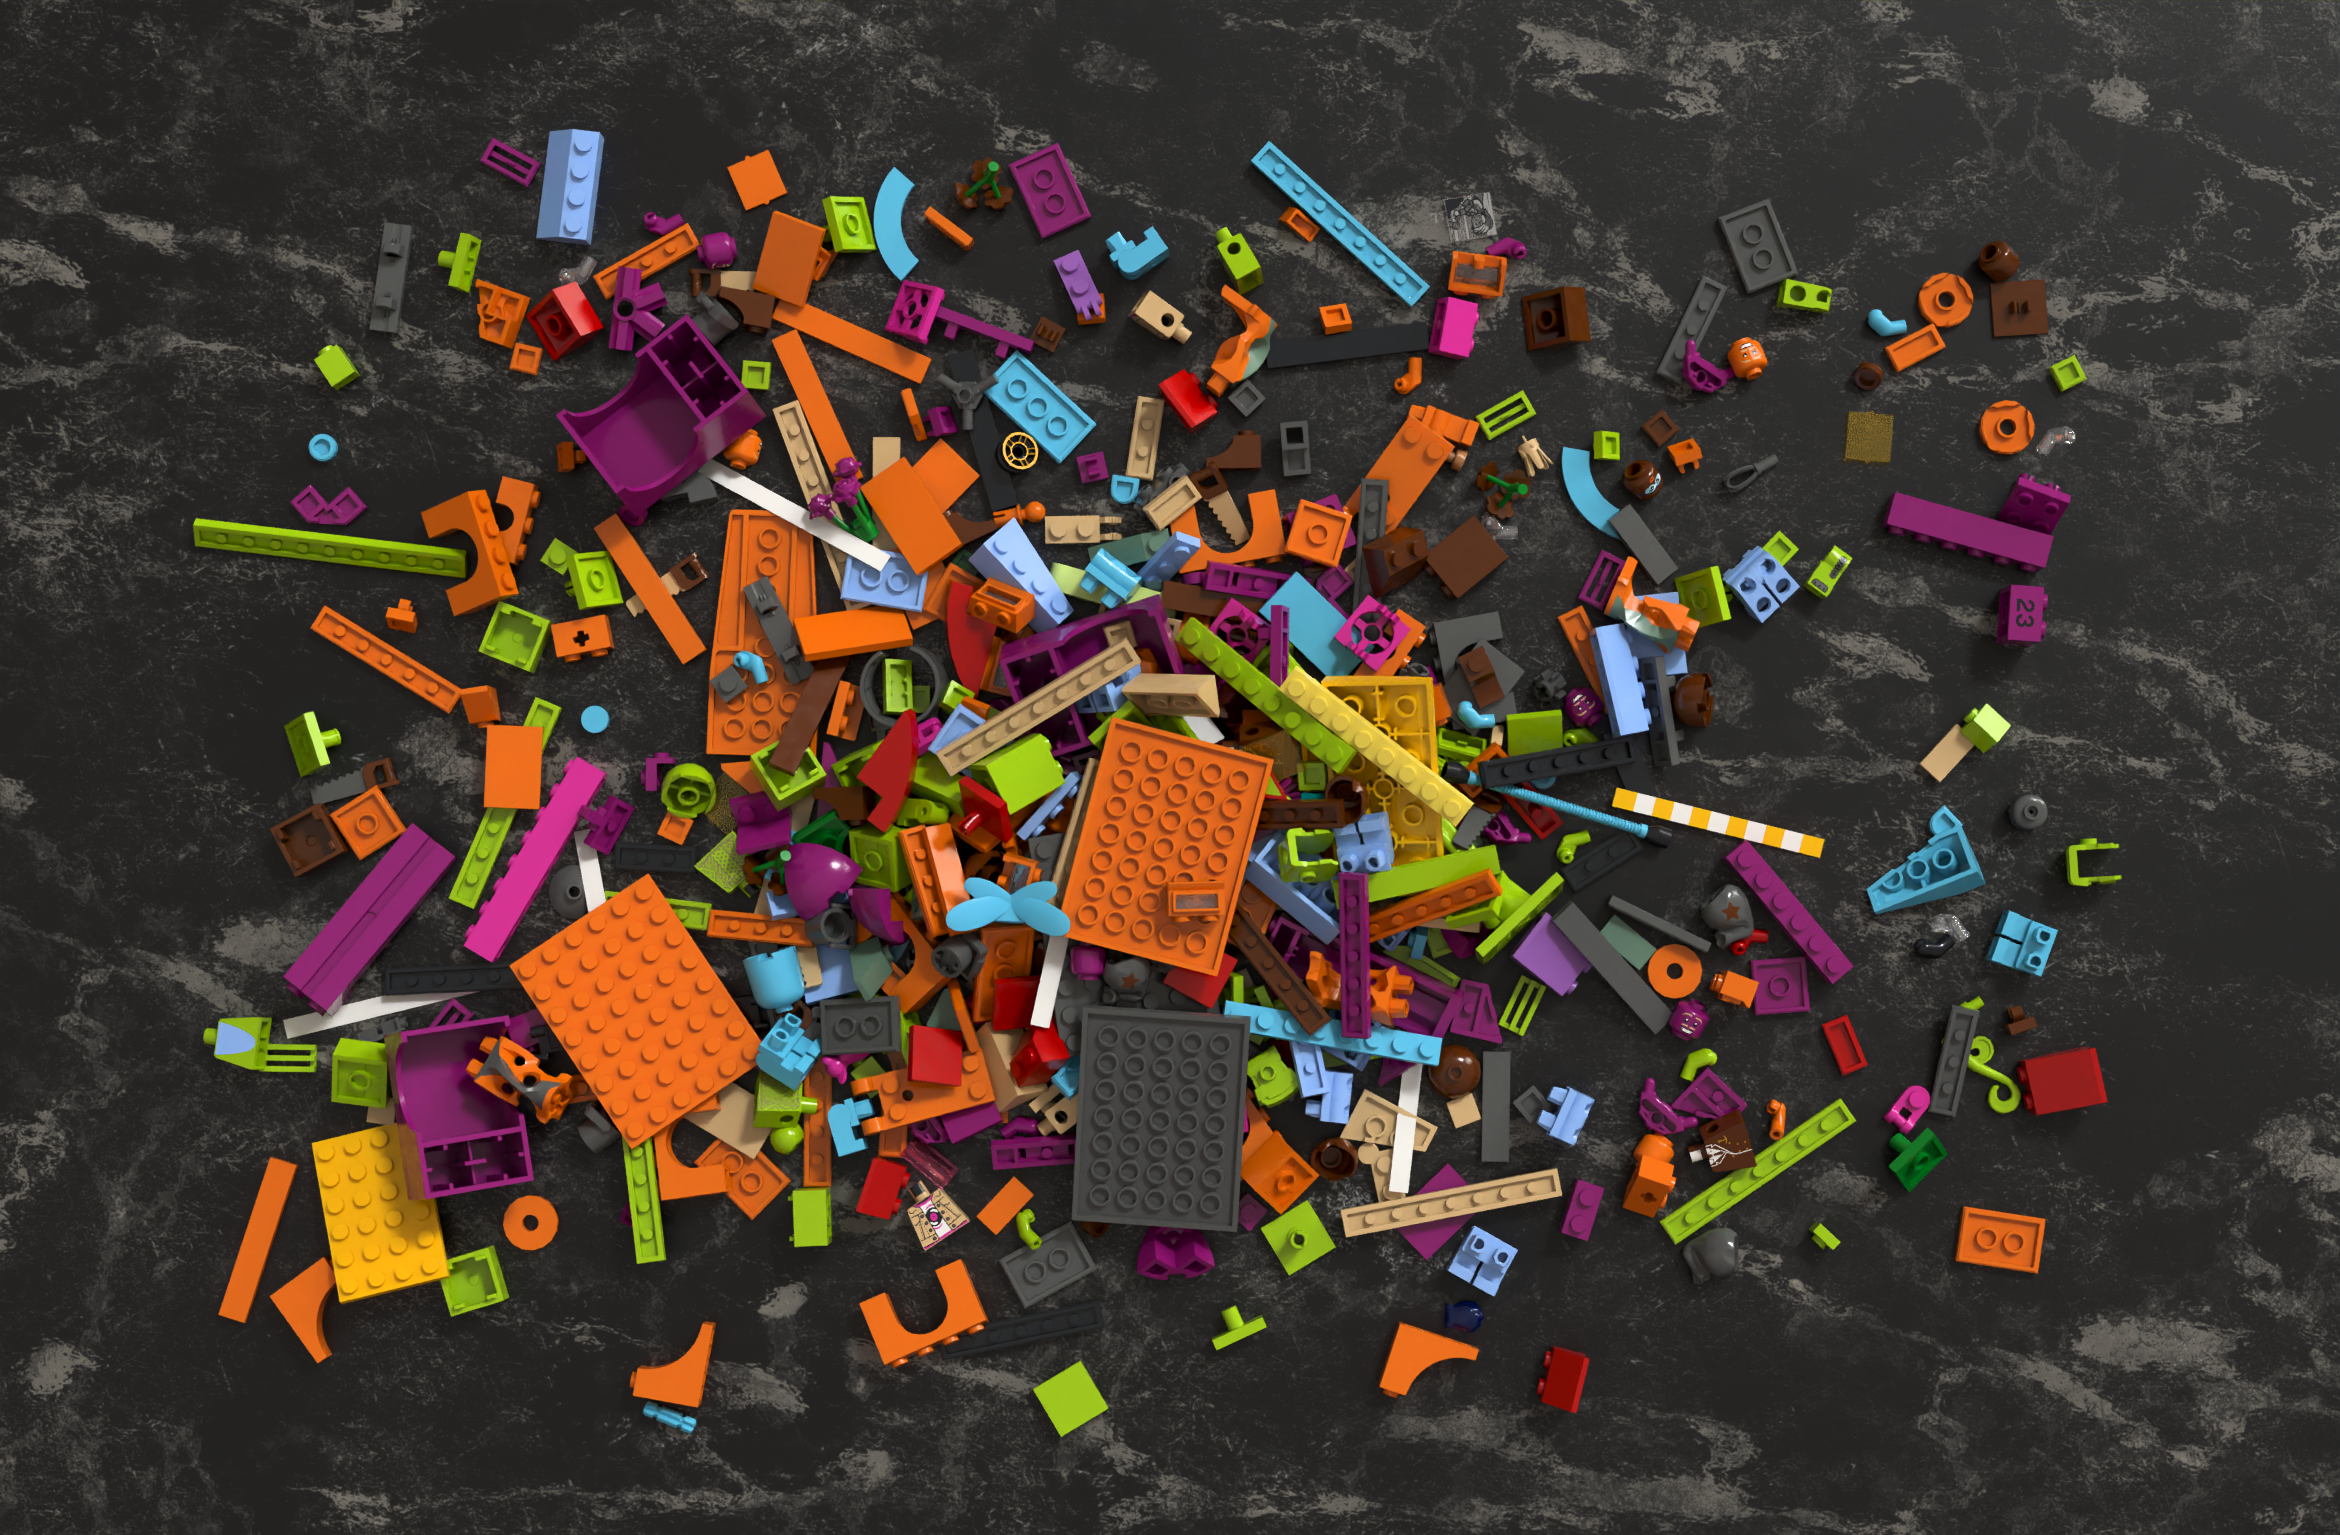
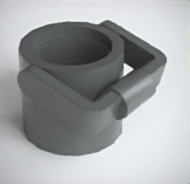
(713, 319)
(833, 927)
(956, 955)
(598, 1129)

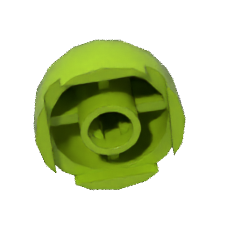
(688, 790)

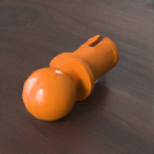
(1033, 512)

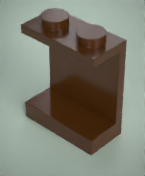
(1464, 558)

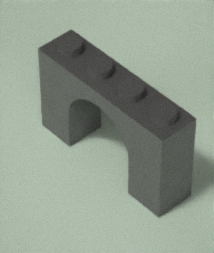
(1456, 635)

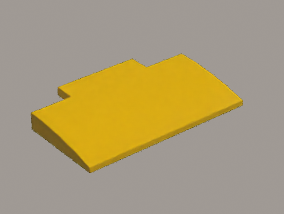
(1406, 714)

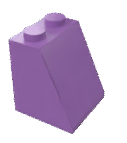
(1550, 956)

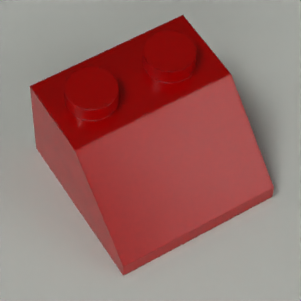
(564, 320)
(1188, 401)
(1038, 1055)
(882, 1188)
(1563, 1378)

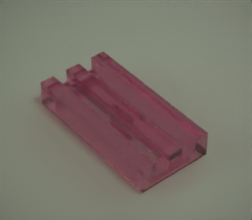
(927, 1164)

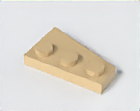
(1376, 1121)

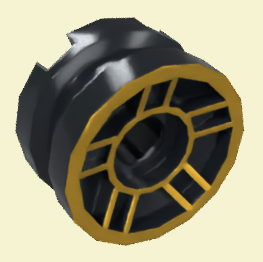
(1025, 448)

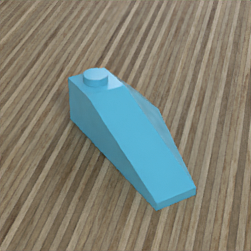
(1933, 873)

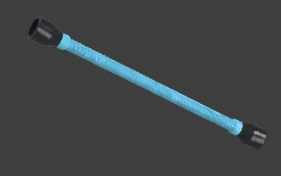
(1654, 834)

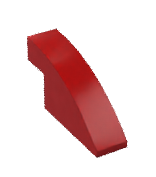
(967, 637)
(893, 770)

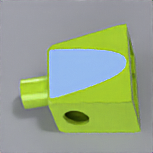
(241, 1041)

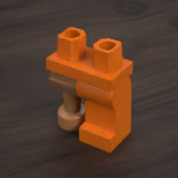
(1450, 428)

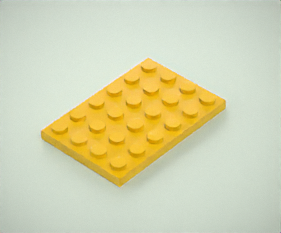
(373, 1230)

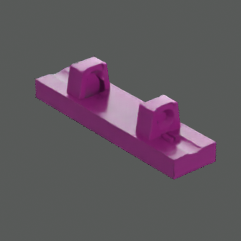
(1004, 338)
(1248, 582)
(1279, 643)
(1033, 1151)

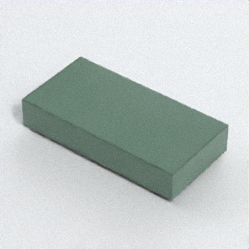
(1627, 942)

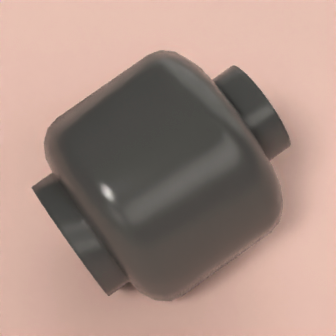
(2020, 814)

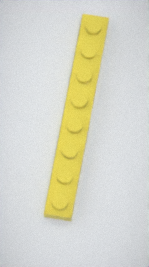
(1376, 746)

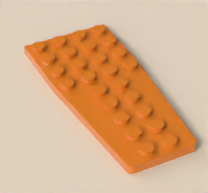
(755, 548)

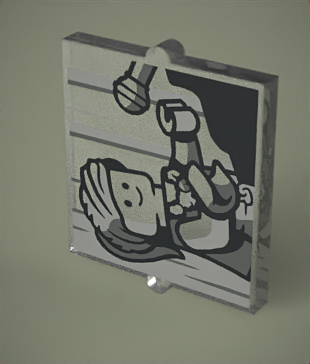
(1470, 217)

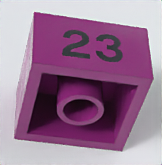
(2021, 615)

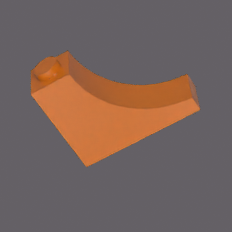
(303, 1305)
(1413, 1352)
(680, 1380)

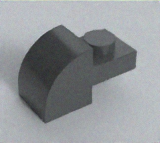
(1295, 447)
(696, 487)

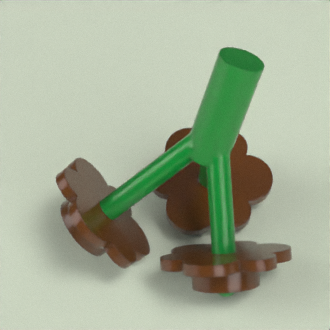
(985, 175)
(1514, 486)
(755, 871)

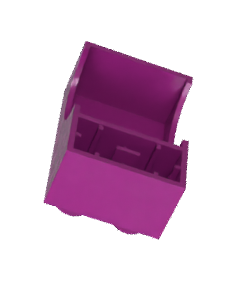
(666, 419)
(1052, 653)
(447, 1125)

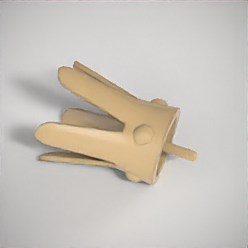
(1531, 450)

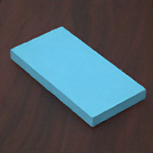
(1039, 407)
(1313, 626)

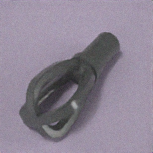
(1757, 469)

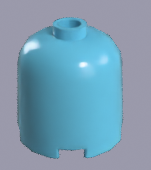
(776, 979)

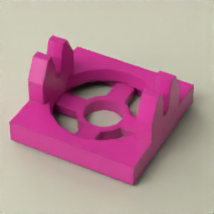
(901, 307)
(1248, 618)
(1399, 629)

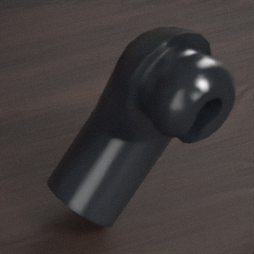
(1933, 950)

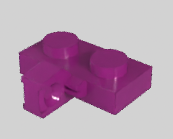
(606, 823)

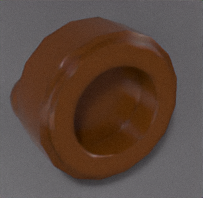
(1868, 376)
(1094, 1229)

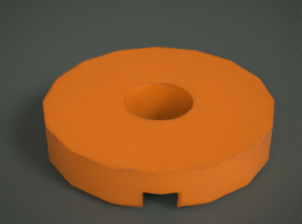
(1931, 308)
(1990, 427)
(1685, 959)
(516, 1230)

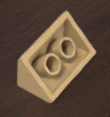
(1174, 694)
(997, 1052)

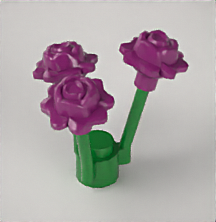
(845, 491)

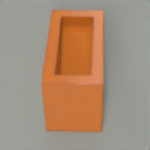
(1299, 223)

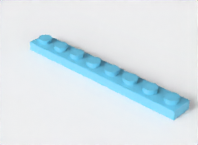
(1340, 224)
(1382, 1043)

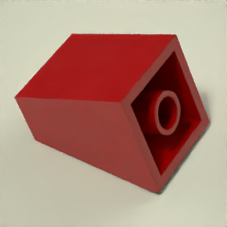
(2062, 1081)

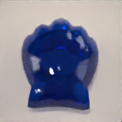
(1463, 1316)

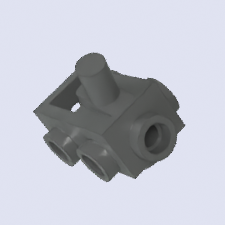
(1165, 478)

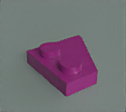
(1476, 1013)
(1708, 1097)

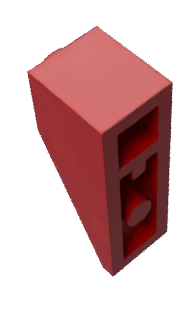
(1538, 817)

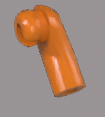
(1412, 378)
(1778, 1113)

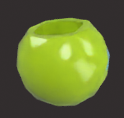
(786, 1139)

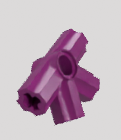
(643, 302)

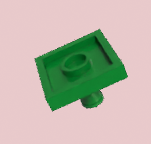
(1915, 1158)

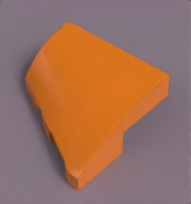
(500, 313)

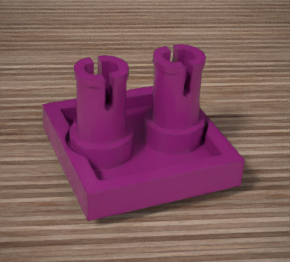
(2034, 505)

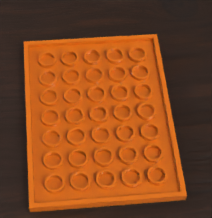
(1159, 816)
(639, 1011)

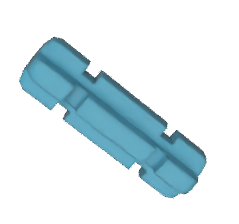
(669, 1416)

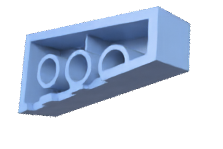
(1014, 561)

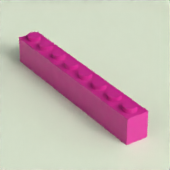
(535, 860)

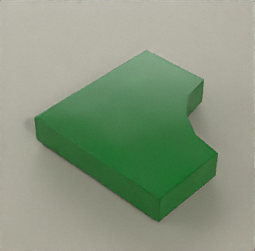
(825, 831)

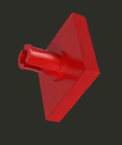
(983, 810)

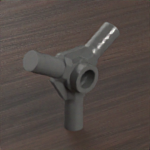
(967, 395)

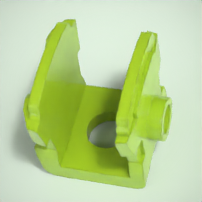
(1309, 843)
(2072, 864)
(1272, 1078)

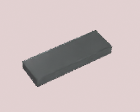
(1642, 544)

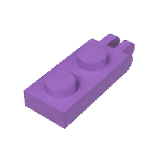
(1078, 284)

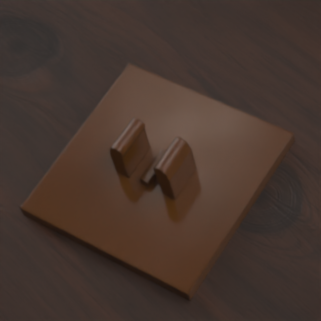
(2018, 308)

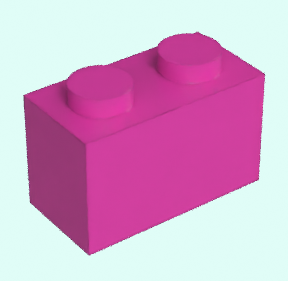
(1453, 328)

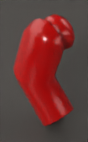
(1739, 947)

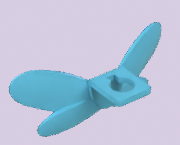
(1022, 907)

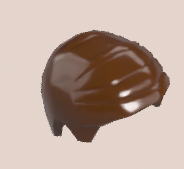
(1232, 704)
(1354, 794)
(1335, 1159)

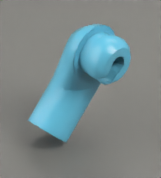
(1883, 326)
(752, 663)
(1472, 718)

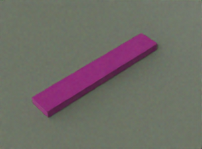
(1354, 955)

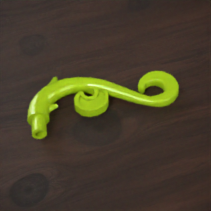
(1976, 1064)

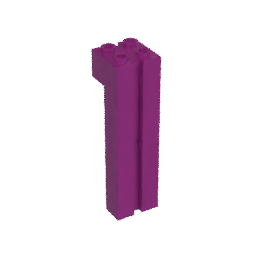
(368, 921)
(1430, 1004)

